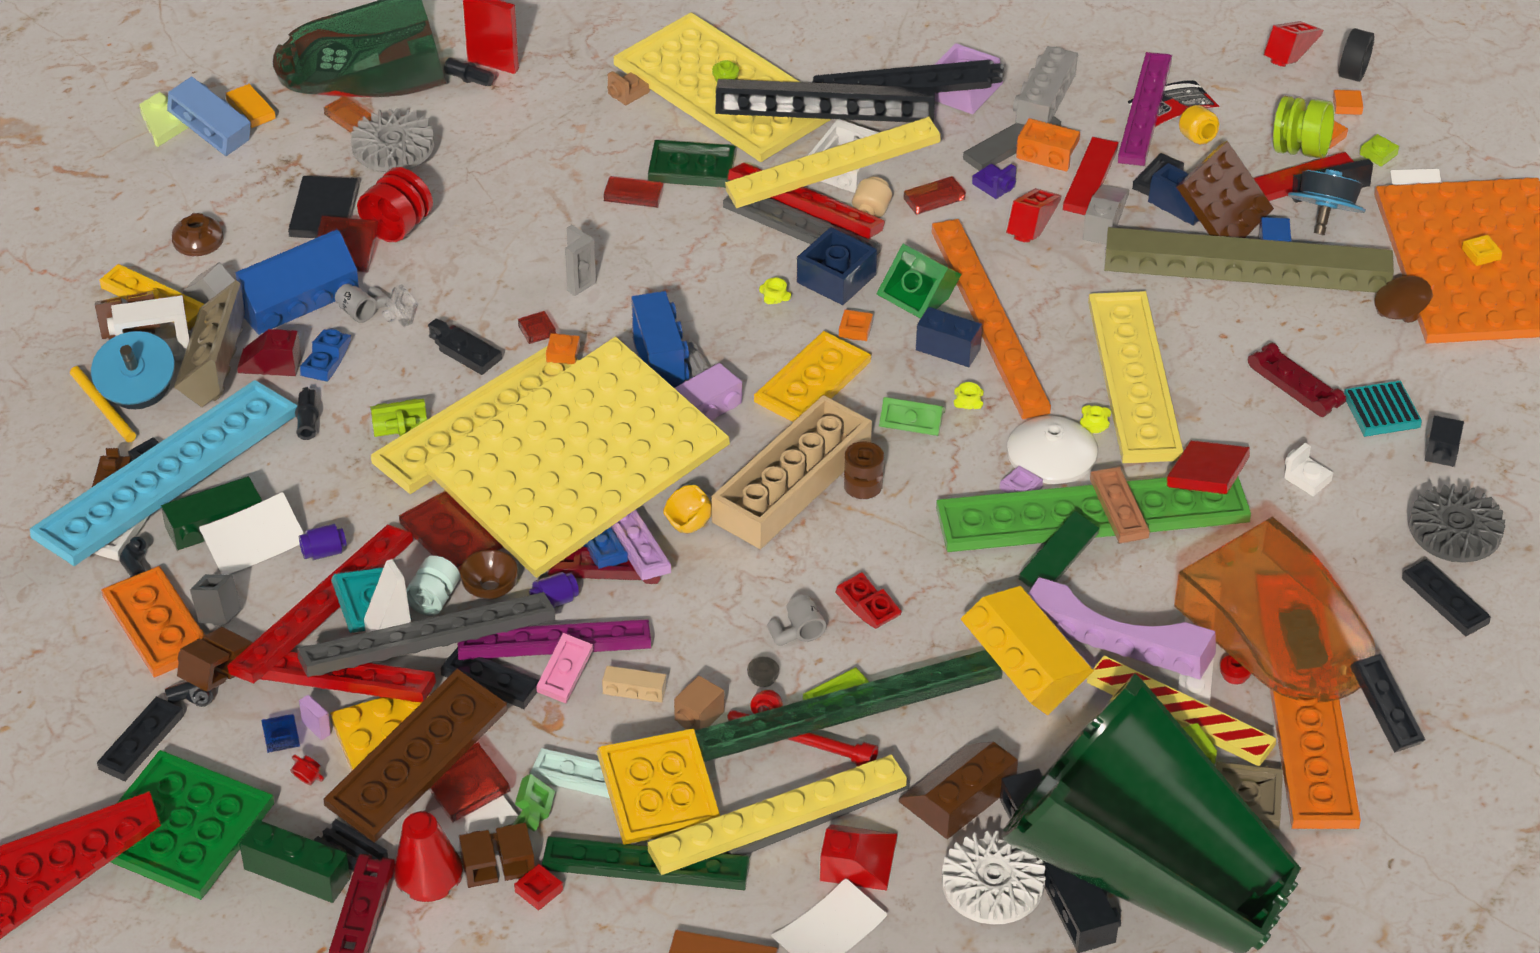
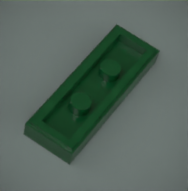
(1060, 550)

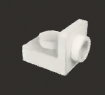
(1306, 472)

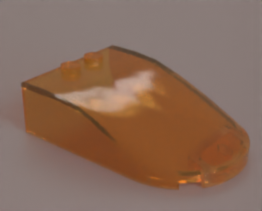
(1277, 613)

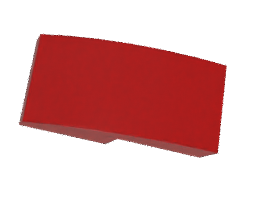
(866, 602)

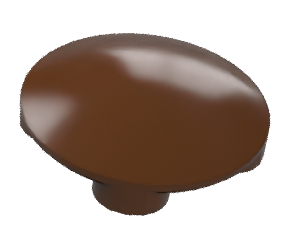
(1403, 298)

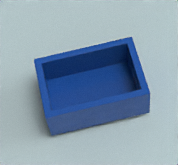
(659, 336)

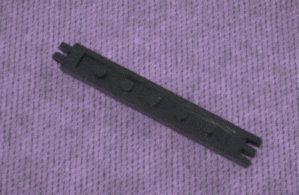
(942, 77)

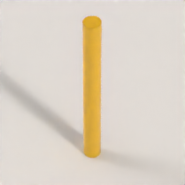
(103, 404)

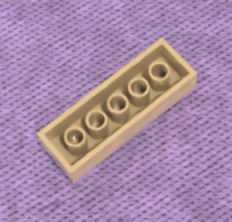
(789, 472)

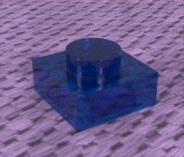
(280, 733)

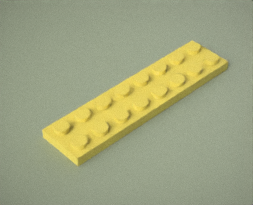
(1135, 377)
(406, 455)

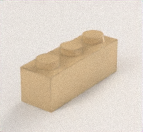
(634, 684)

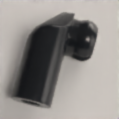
(132, 556)
(189, 692)

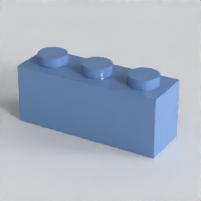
(208, 116)

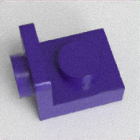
(994, 180)

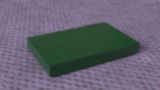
(691, 163)

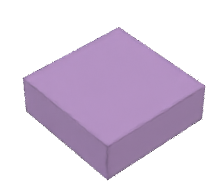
(1021, 480)
(315, 717)

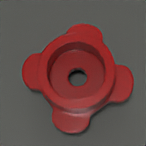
(306, 769)

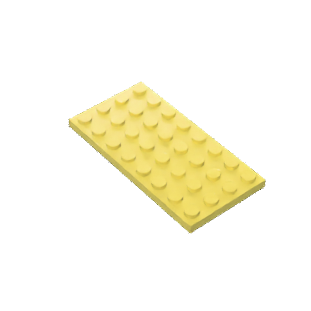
(679, 69)

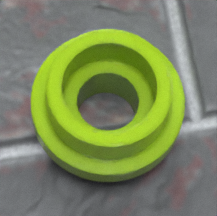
(725, 70)

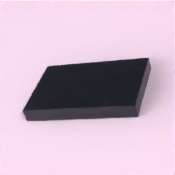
(318, 198)

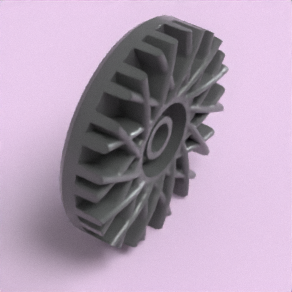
(1457, 524)

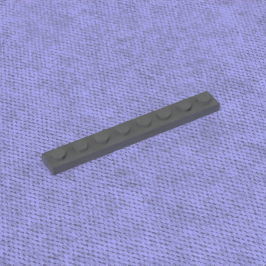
(425, 634)

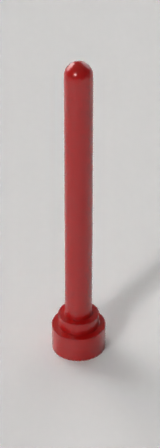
(859, 753)

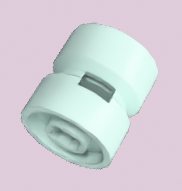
(432, 585)

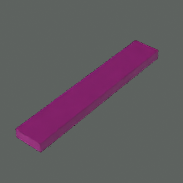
(1145, 109)
(544, 639)

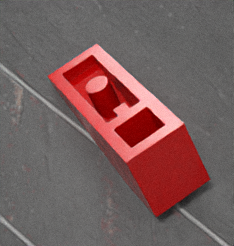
(1290, 42)
(1031, 214)

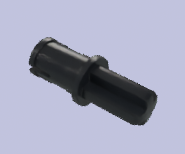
(468, 72)
(306, 414)

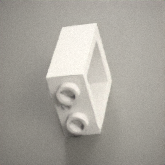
(839, 134)
(150, 313)

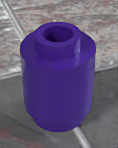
(322, 542)
(558, 588)

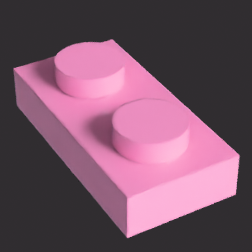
(564, 668)

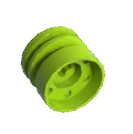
(1303, 127)

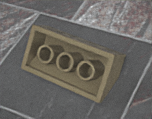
(212, 346)

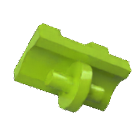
(397, 417)

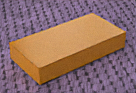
(251, 104)

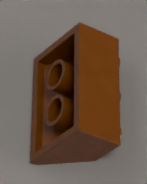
(961, 787)

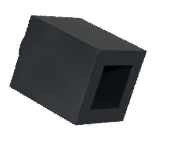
(1444, 441)

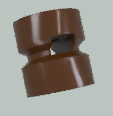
(863, 470)

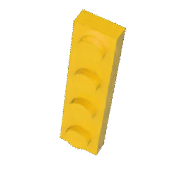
(126, 282)

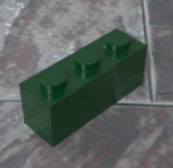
(187, 514)
(295, 861)

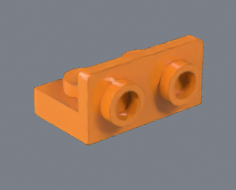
(1047, 144)

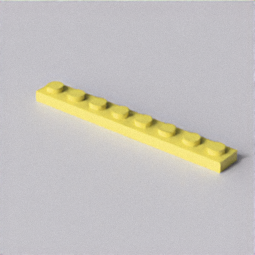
(832, 162)
(776, 814)

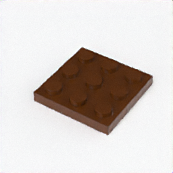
(1225, 195)

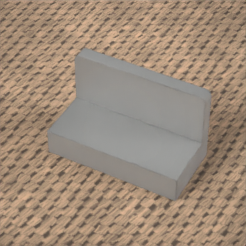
(579, 261)

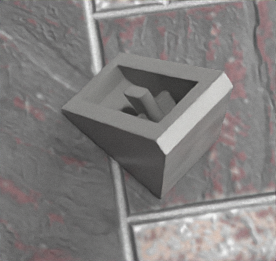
(209, 284)

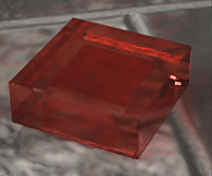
(536, 327)

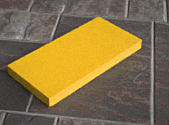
(816, 371)

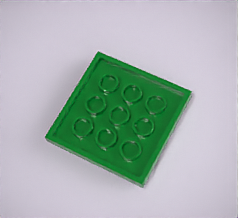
(200, 822)

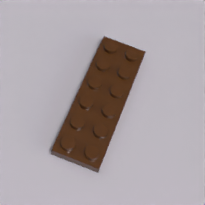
(415, 755)

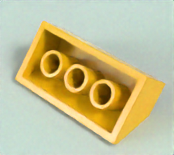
(1027, 647)

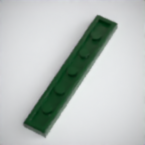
(635, 863)

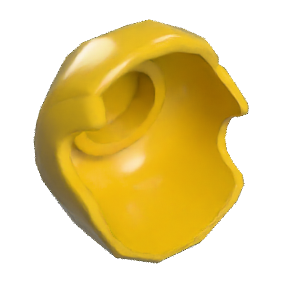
(688, 509)

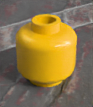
(1199, 124)

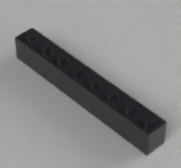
(824, 100)

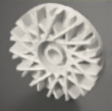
(992, 880)

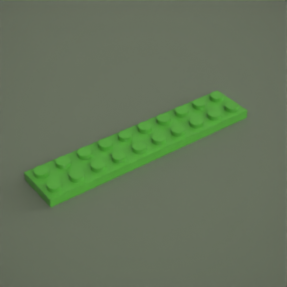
(1038, 514)

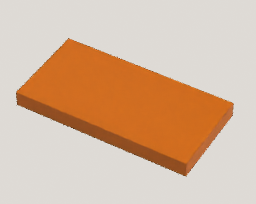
(153, 618)

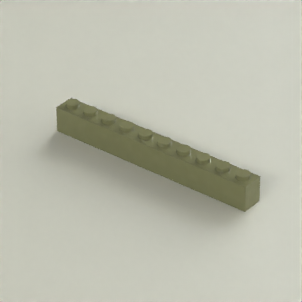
(1248, 260)

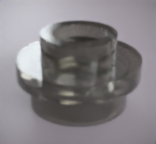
(763, 671)

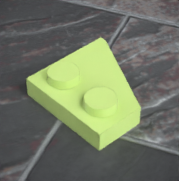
(159, 121)

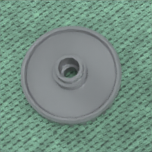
(392, 141)

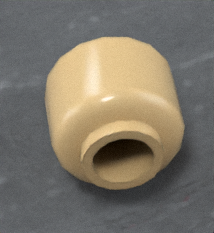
(872, 196)

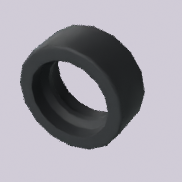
(1356, 54)

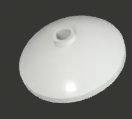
(1053, 449)

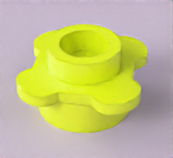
(775, 291)
(968, 396)
(1095, 418)

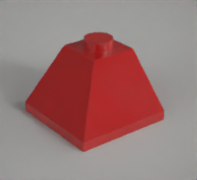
(857, 855)

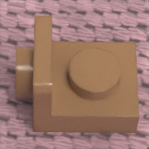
(626, 88)

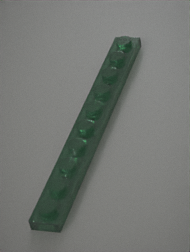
(846, 705)

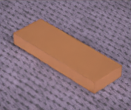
(1119, 505)

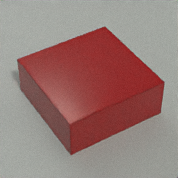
(538, 887)

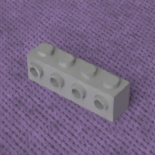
(1046, 85)

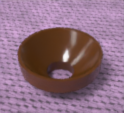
(197, 240)
(489, 566)

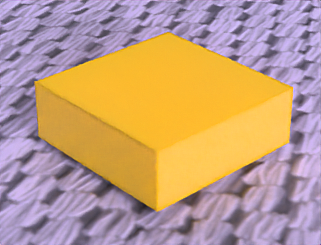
(1482, 250)

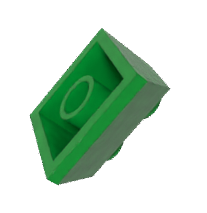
(917, 282)

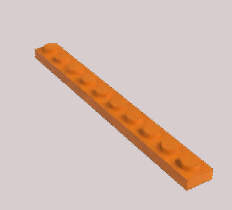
(996, 328)

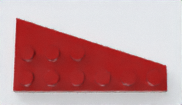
(59, 858)

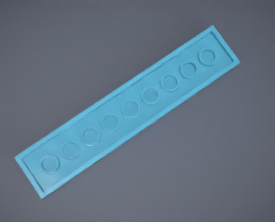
(162, 473)

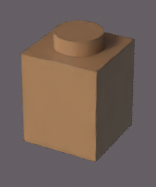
(699, 704)

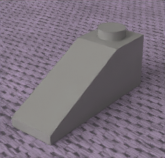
(1104, 212)

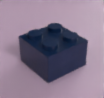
(836, 266)

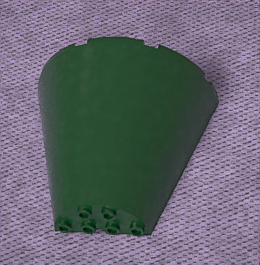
(1157, 826)

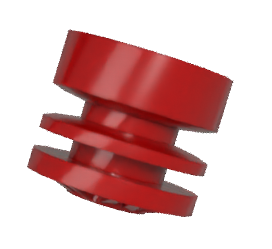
(396, 202)

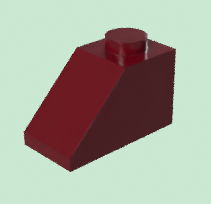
(272, 354)

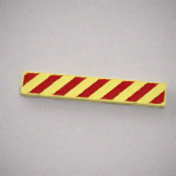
(1219, 727)

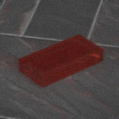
(633, 192)
(934, 195)

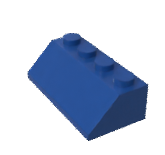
(296, 281)

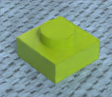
(1379, 150)

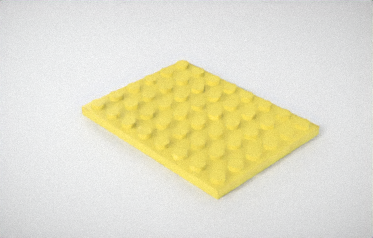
(576, 456)

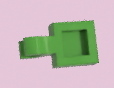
(535, 801)

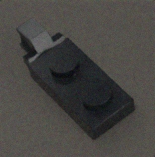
(464, 346)

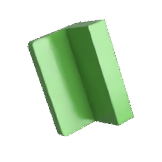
(911, 416)

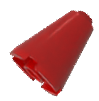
(426, 859)

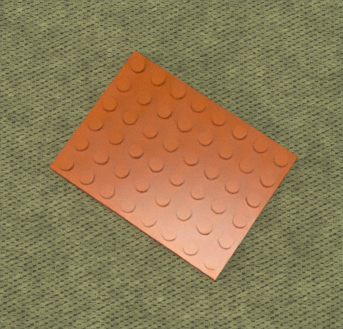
(1469, 300)

